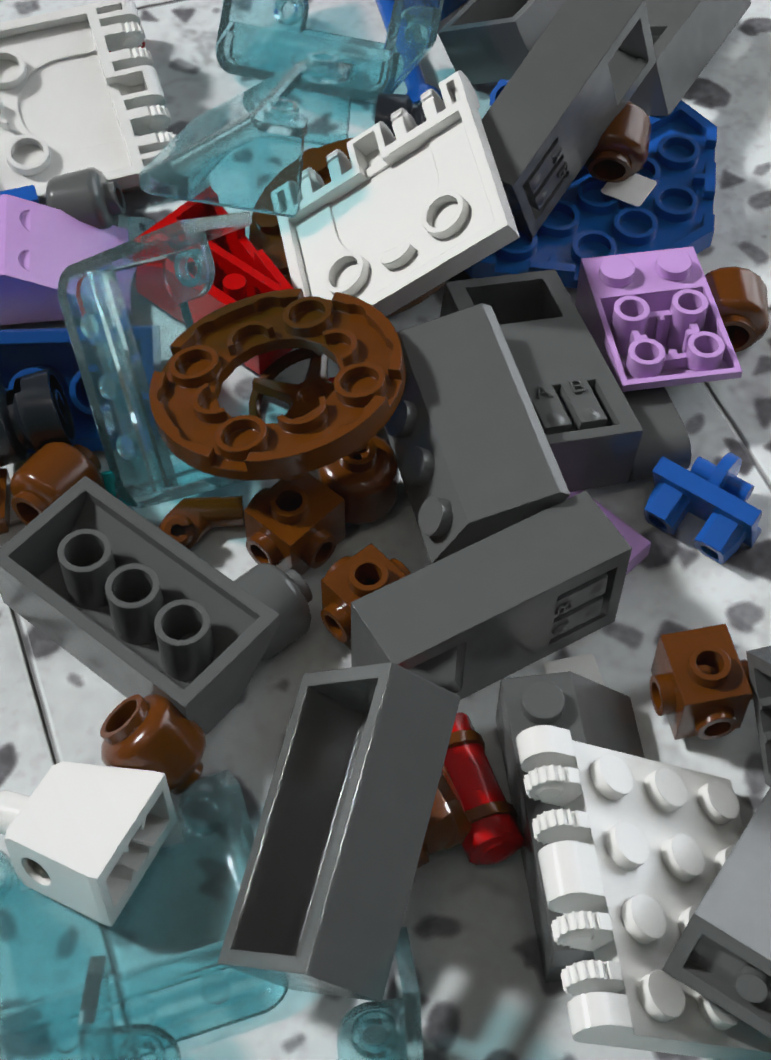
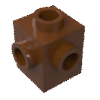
(295, 524)
(352, 579)
(700, 683)

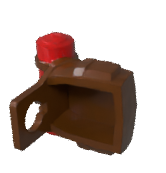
(470, 804)

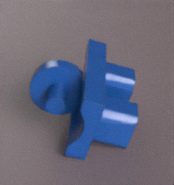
(710, 494)

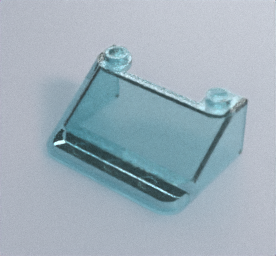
(253, 144)
(156, 952)

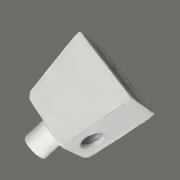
(88, 834)

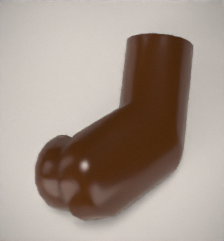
(198, 515)

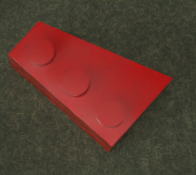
(238, 272)

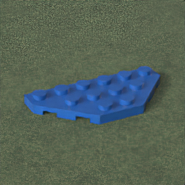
(597, 225)

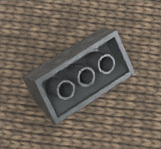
(468, 434)
(136, 604)
(594, 717)

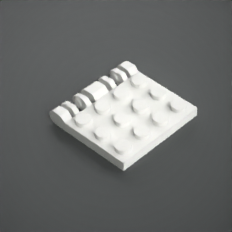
(74, 101)
(401, 207)
(627, 876)

